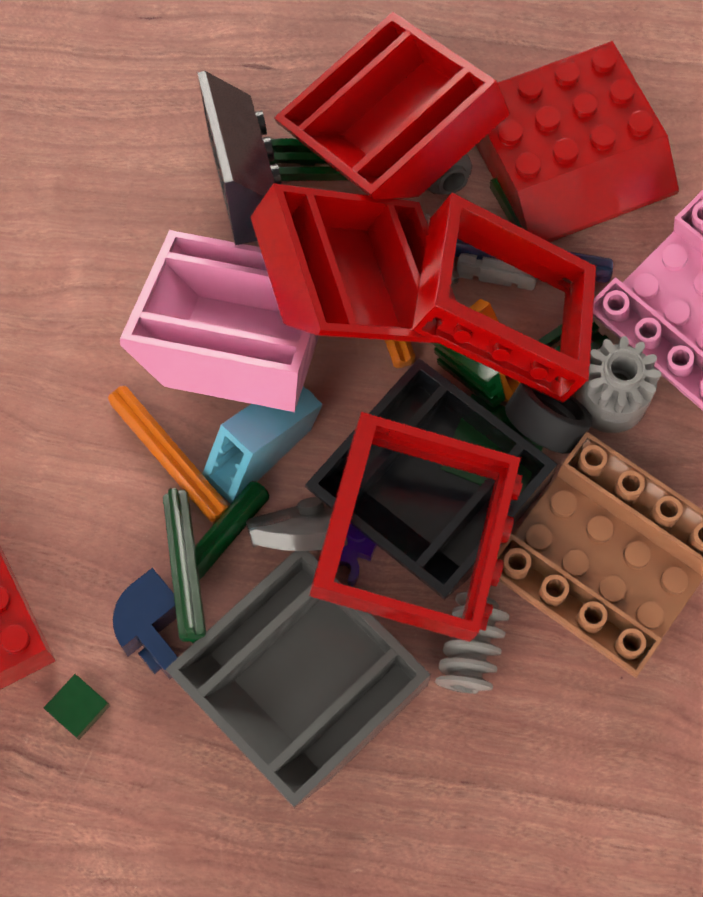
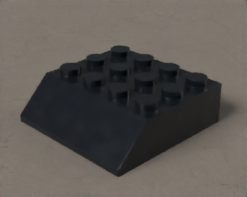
(411, 505)

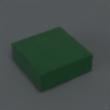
(76, 706)

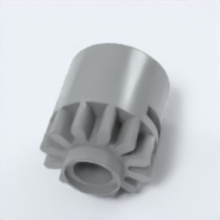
(618, 385)

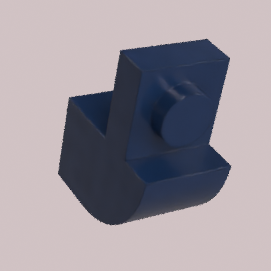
(139, 617)

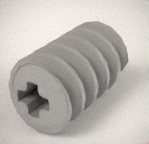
(468, 659)

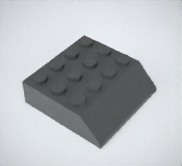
(298, 679)

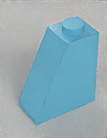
(255, 442)

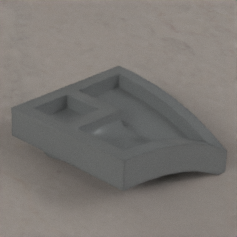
(292, 528)

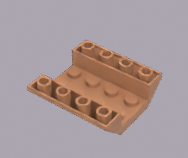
(608, 554)

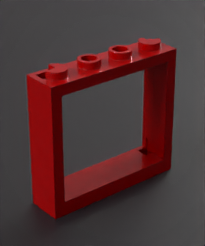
(486, 338)
(497, 527)

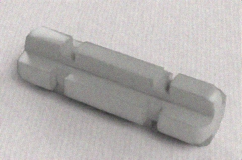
(493, 271)

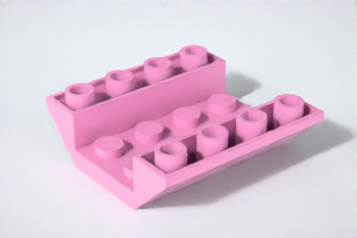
(665, 304)

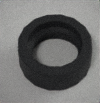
(547, 420)

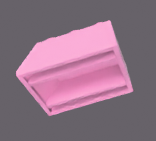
(215, 325)

